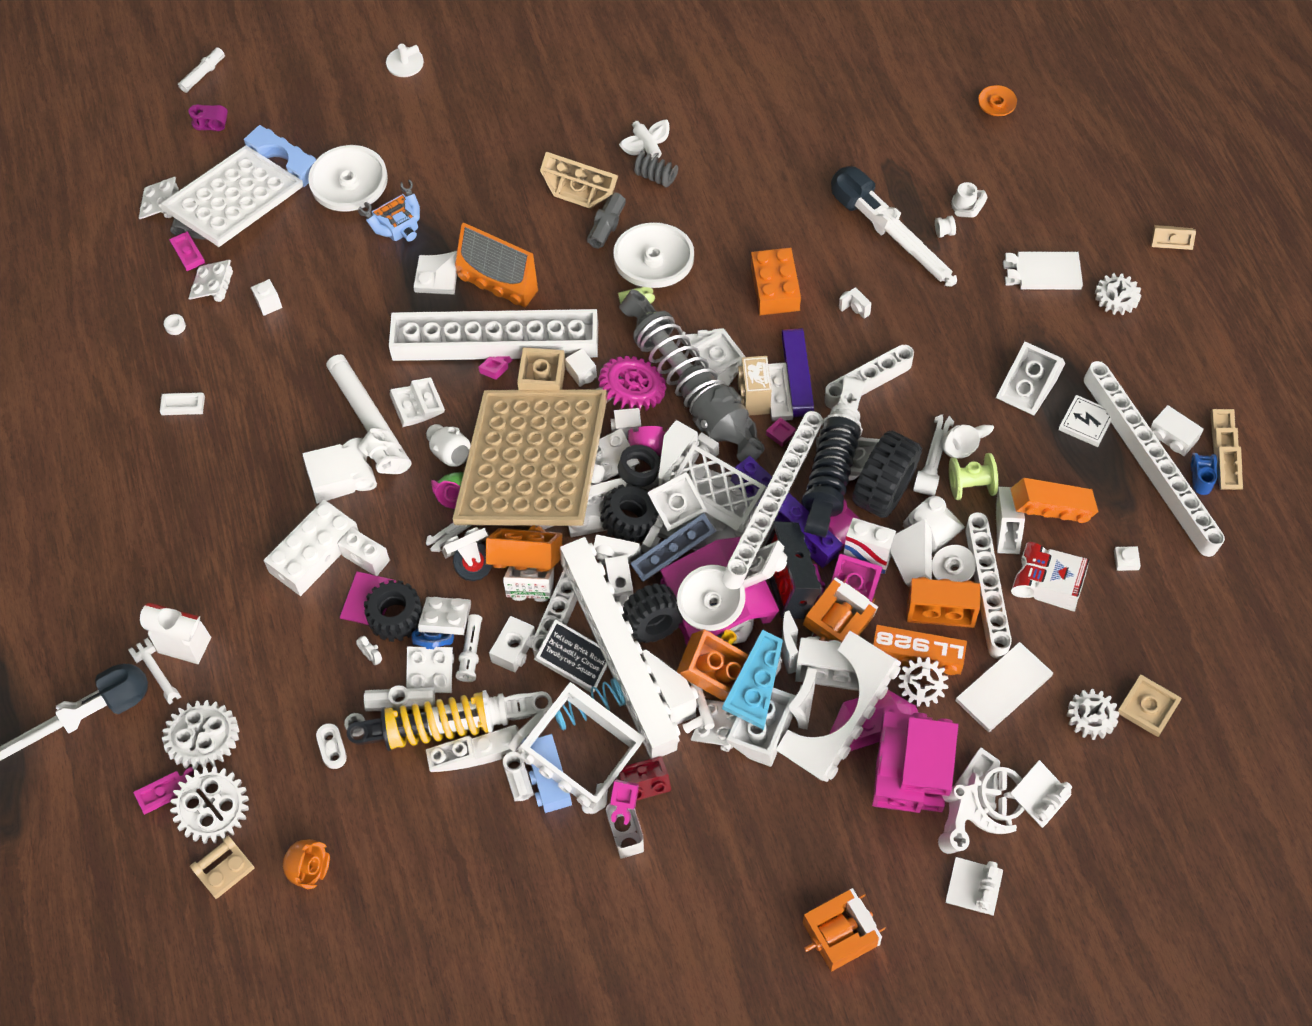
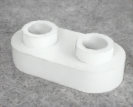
(331, 747)

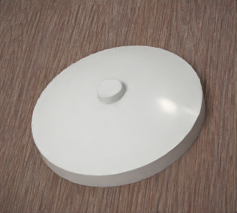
(348, 178)
(653, 255)

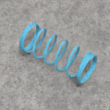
(616, 691)

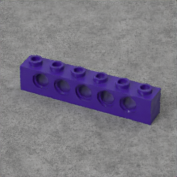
(821, 549)

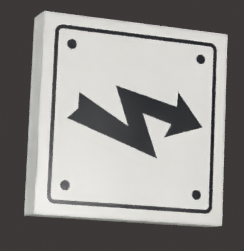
(1086, 421)

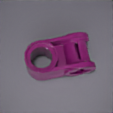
(209, 117)

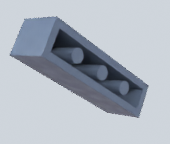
(673, 547)

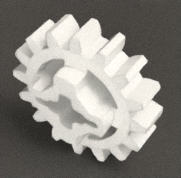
(1118, 294)
(920, 695)
(1095, 723)

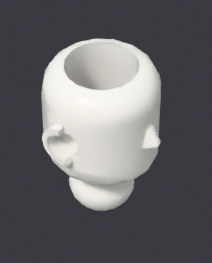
(448, 444)

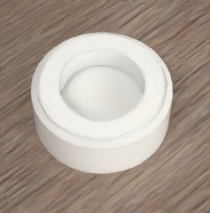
(174, 324)

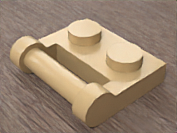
(227, 872)

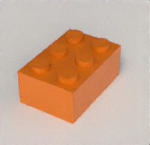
(775, 281)
(523, 549)
(943, 602)
(711, 663)

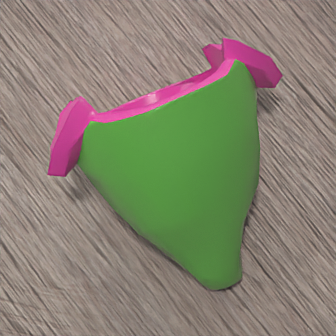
(448, 488)

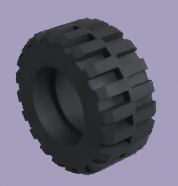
(886, 474)

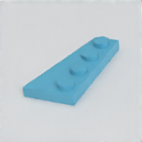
(754, 685)

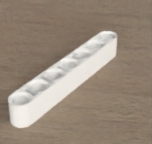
(988, 594)

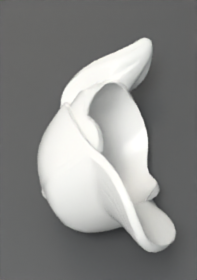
(964, 439)

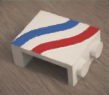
(869, 543)

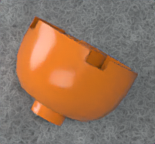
(306, 863)

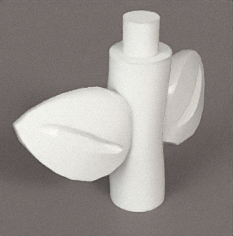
(646, 140)

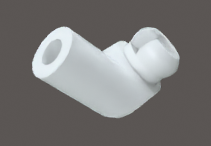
(599, 806)

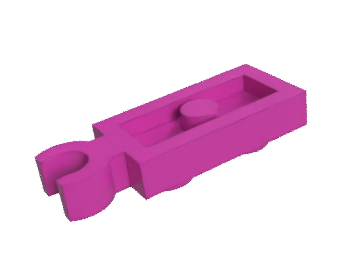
(160, 791)

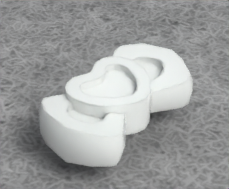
(369, 650)

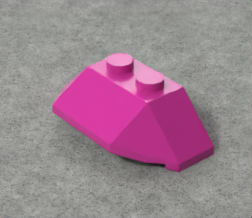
(871, 726)

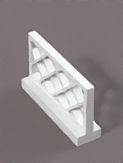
(714, 509)

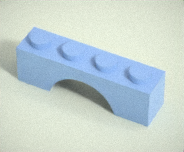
(270, 145)

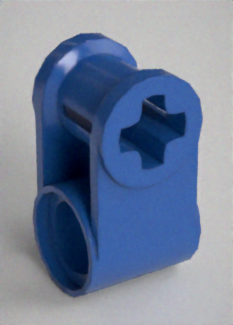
(1203, 473)

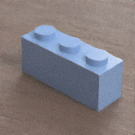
(549, 793)

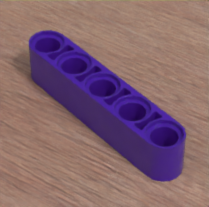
(798, 371)

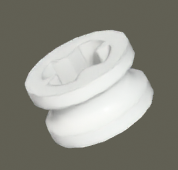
(355, 717)

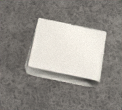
(630, 833)

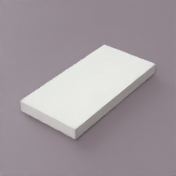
(1004, 687)

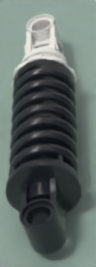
(833, 459)

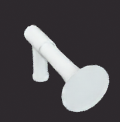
(705, 715)

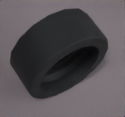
(643, 453)

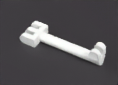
(145, 655)

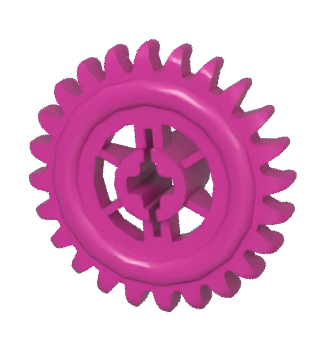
(631, 388)

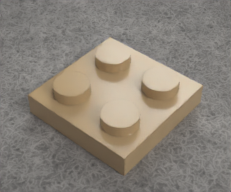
(1149, 705)

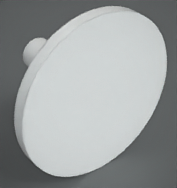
(405, 61)

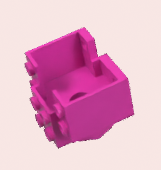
(914, 762)

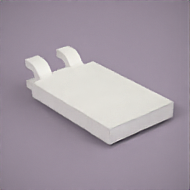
(1043, 270)

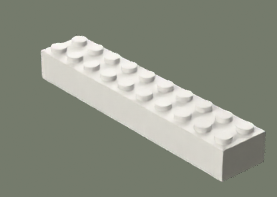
(491, 333)
(619, 649)

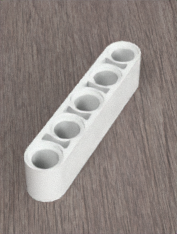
(876, 371)
(558, 600)

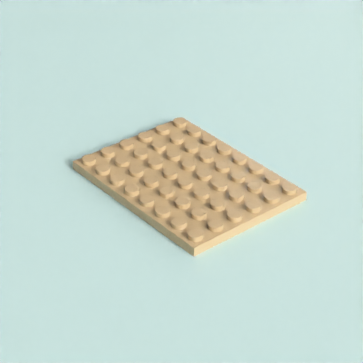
(531, 458)

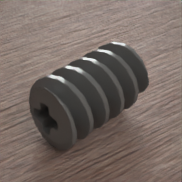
(655, 171)

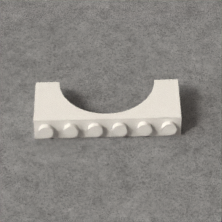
(874, 672)

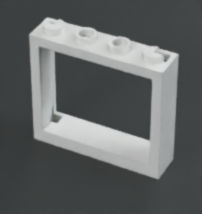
(602, 717)

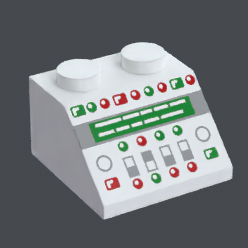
(529, 584)

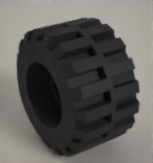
(621, 525)
(387, 596)
(652, 613)

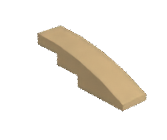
(1227, 449)

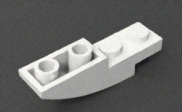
(471, 751)

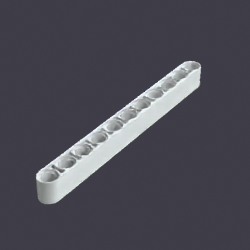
(1154, 460)
(771, 501)

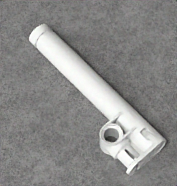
(380, 440)

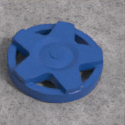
(431, 640)

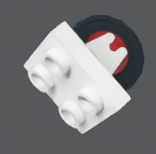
(468, 554)

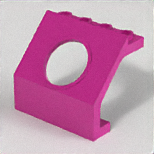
(758, 600)

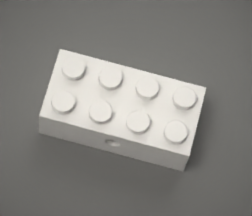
(309, 548)

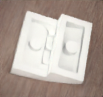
(417, 402)
(789, 644)

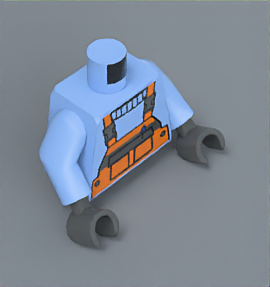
(396, 217)

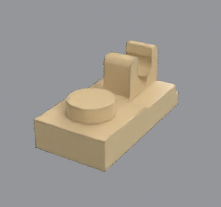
(1173, 237)

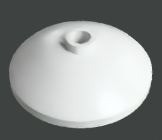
(700, 590)

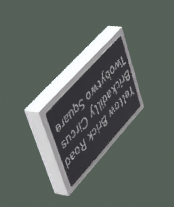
(572, 656)

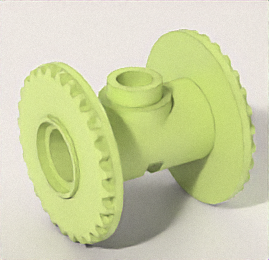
(973, 475)

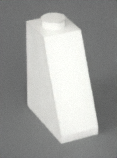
(1008, 523)
(913, 551)

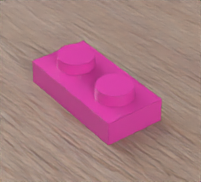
(187, 251)

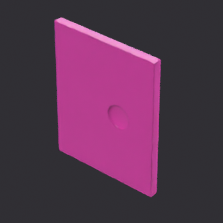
(361, 586)

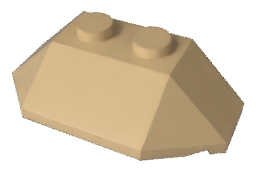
(577, 181)

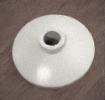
(950, 557)

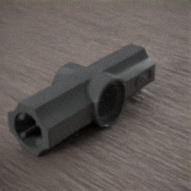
(606, 220)

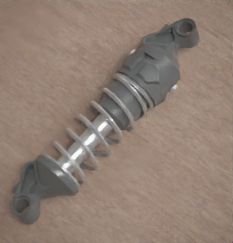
(711, 402)

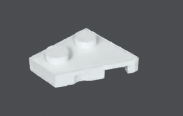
(980, 764)

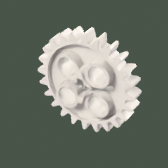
(200, 734)
(192, 818)

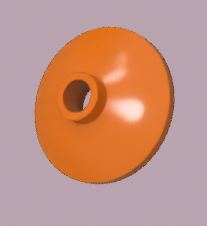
(997, 100)

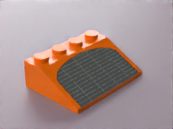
(496, 266)

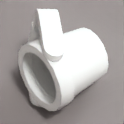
(965, 200)

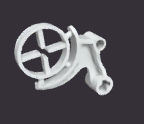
(967, 804)

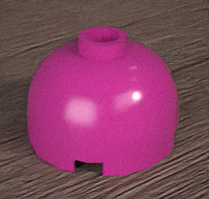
(648, 436)

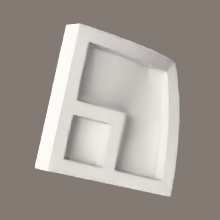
(436, 274)
(802, 702)

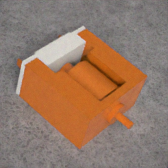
(835, 620)
(834, 934)

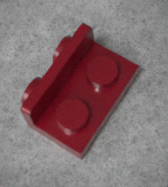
(650, 776)

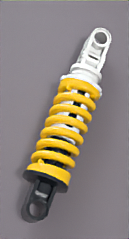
(447, 719)

